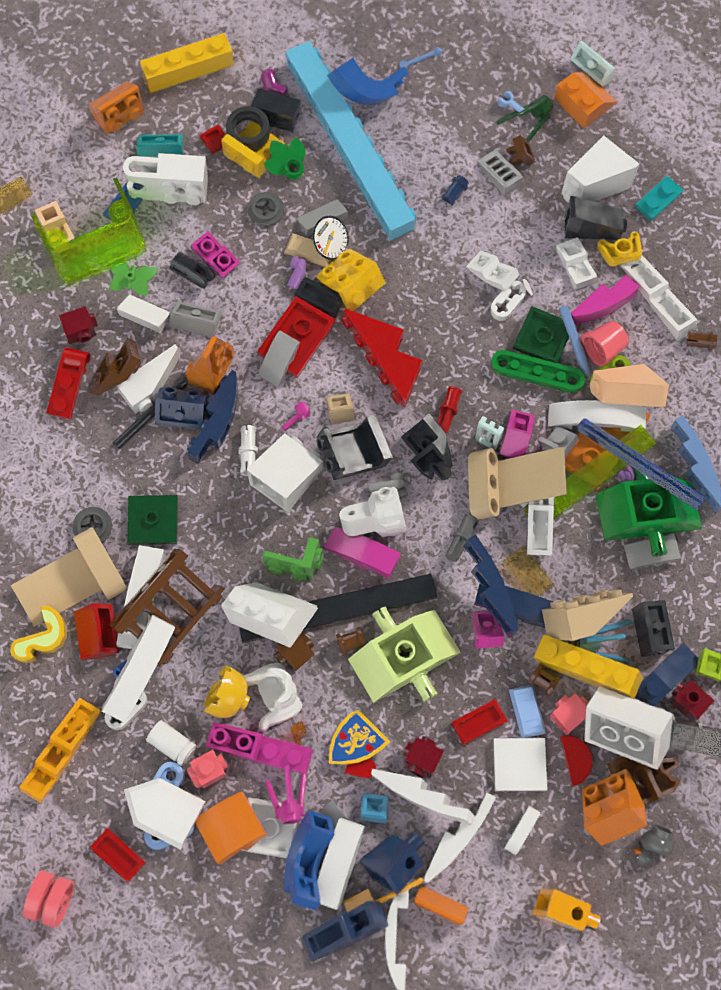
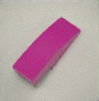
(605, 301)
(363, 552)

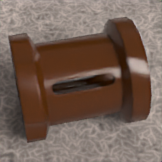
(350, 641)
(544, 679)

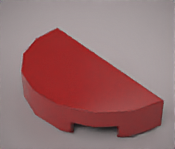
(577, 759)

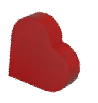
(361, 769)

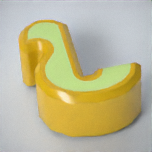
(45, 642)

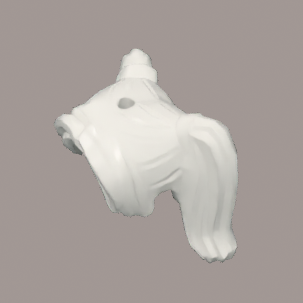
(277, 693)

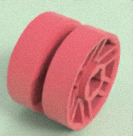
(48, 899)

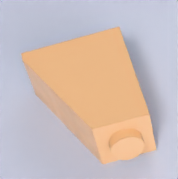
(629, 386)

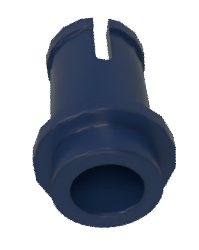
(458, 185)

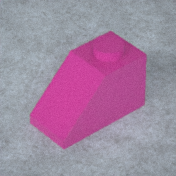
(517, 434)

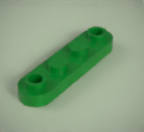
(537, 371)

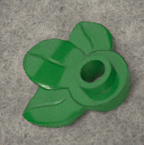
(285, 156)

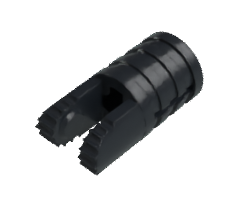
(191, 270)

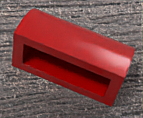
(94, 634)

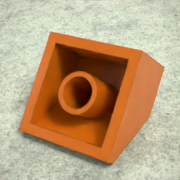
(583, 98)

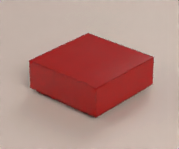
(213, 138)

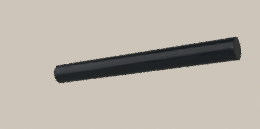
(143, 419)

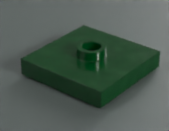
(542, 336)
(152, 520)

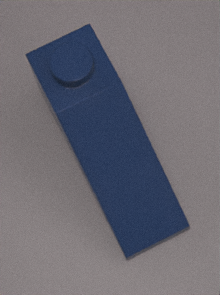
(667, 676)

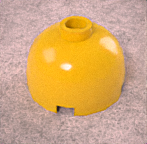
(227, 694)

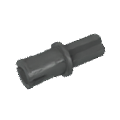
(461, 536)

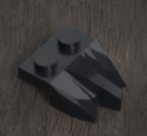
(430, 447)

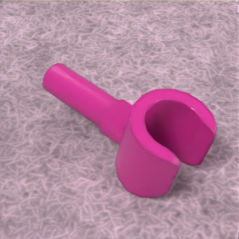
(302, 412)

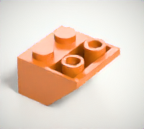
(117, 107)
(613, 808)

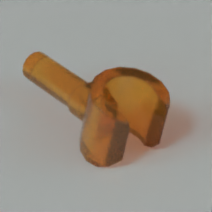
(297, 730)

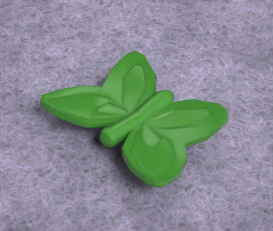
(131, 278)

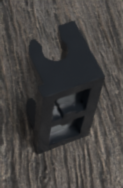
(279, 109)
(653, 628)

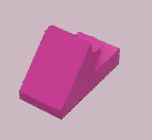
(486, 630)

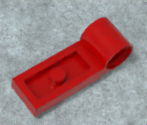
(67, 382)

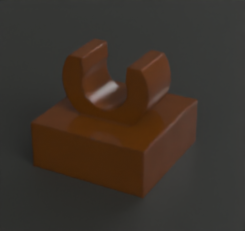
(523, 151)

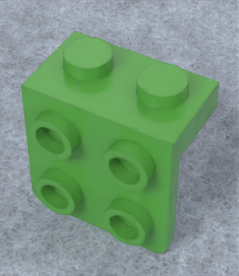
(299, 569)

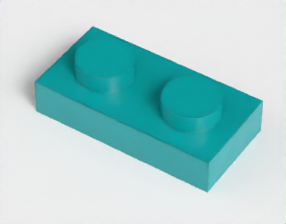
(659, 198)

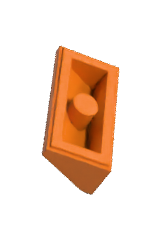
(441, 905)

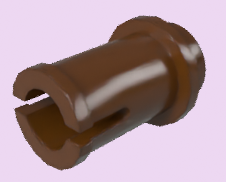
(702, 340)

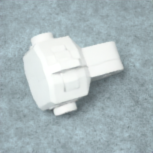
(378, 514)

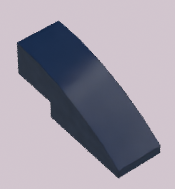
(345, 930)

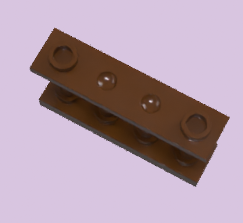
(159, 583)

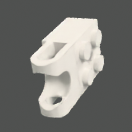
(168, 178)

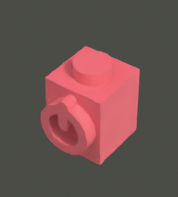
(207, 769)

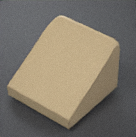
(340, 408)

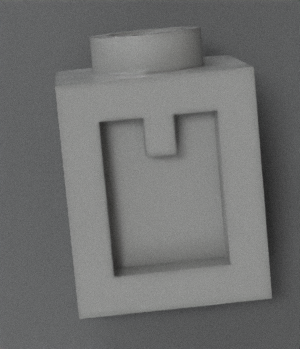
(559, 438)

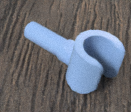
(510, 102)

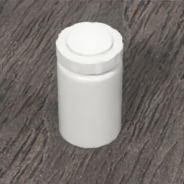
(171, 743)

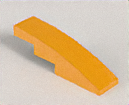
(60, 750)

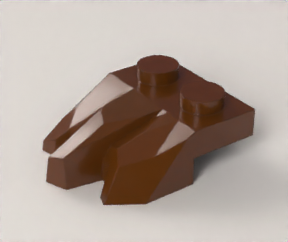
(116, 369)
(650, 782)

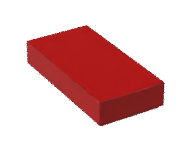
(479, 722)
(117, 855)

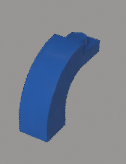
(360, 88)
(304, 859)

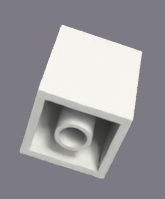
(600, 173)
(285, 471)

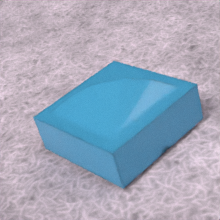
(374, 808)

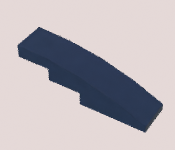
(495, 595)
(525, 605)

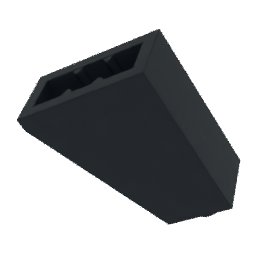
(593, 220)

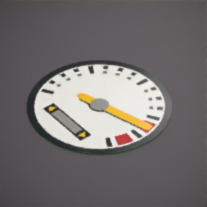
(330, 237)

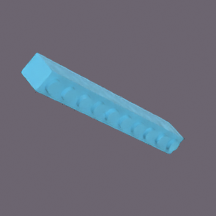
(350, 141)

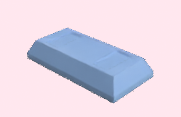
(527, 711)

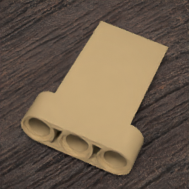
(513, 480)
(70, 578)

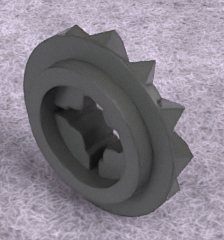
(259, 202)
(100, 517)

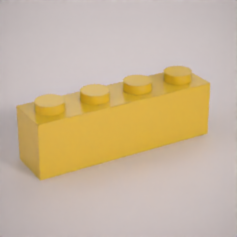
(187, 62)
(588, 666)

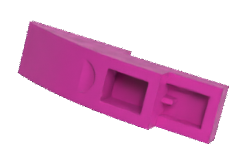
(259, 748)

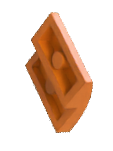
(230, 827)

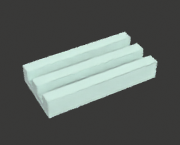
(490, 428)

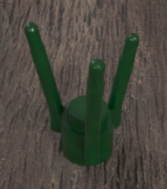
(538, 108)

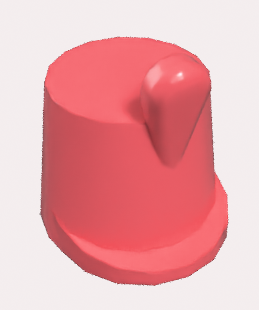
(604, 343)

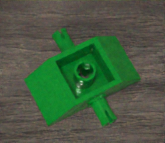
(626, 512)

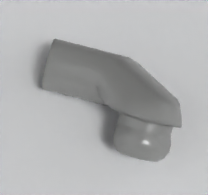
(396, 481)

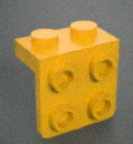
(251, 161)
(352, 277)

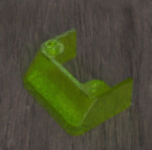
(97, 249)

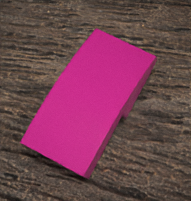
(215, 255)

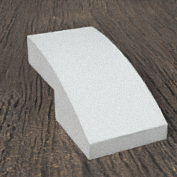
(576, 264)
(492, 271)

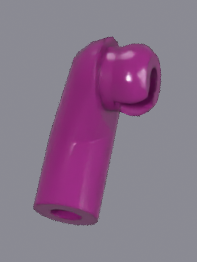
(269, 82)

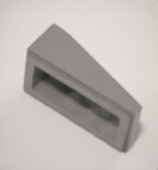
(504, 187)

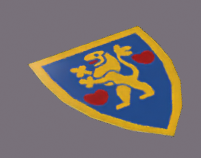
(355, 740)

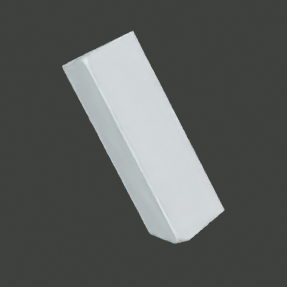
(144, 313)

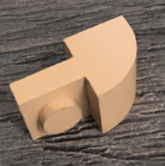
(53, 218)

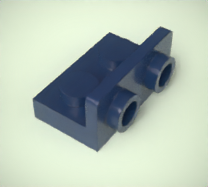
(180, 407)

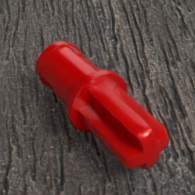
(448, 408)

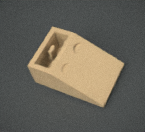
(583, 615)

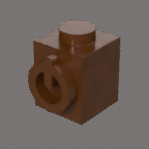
(296, 655)

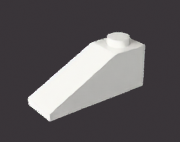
(144, 385)

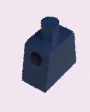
(394, 861)

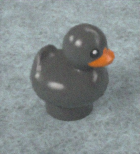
(657, 841)

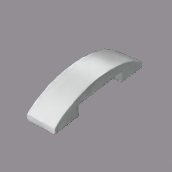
(601, 414)
(397, 971)

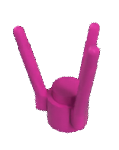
(289, 811)

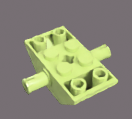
(385, 671)

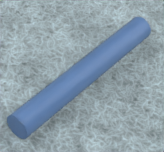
(575, 340)

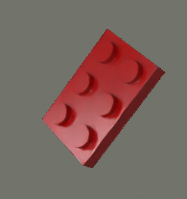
(305, 325)

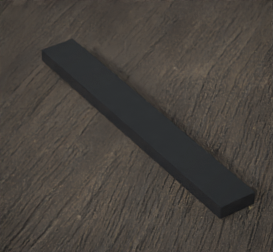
(364, 602)

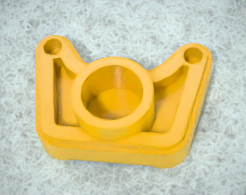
(622, 250)

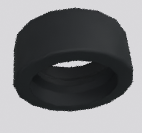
(252, 114)

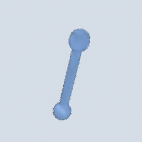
(437, 51)

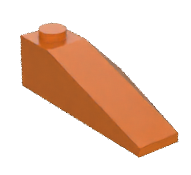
(210, 365)

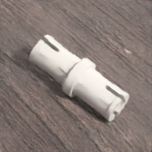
(247, 449)

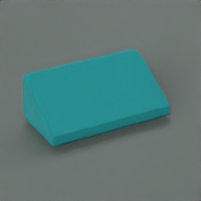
(154, 144)

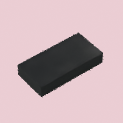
(319, 296)

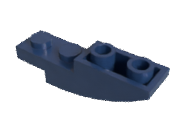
(222, 410)

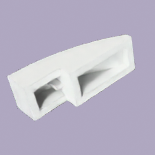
(339, 862)

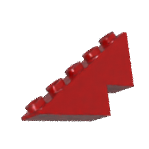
(382, 345)

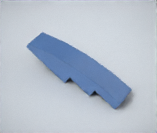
(702, 471)

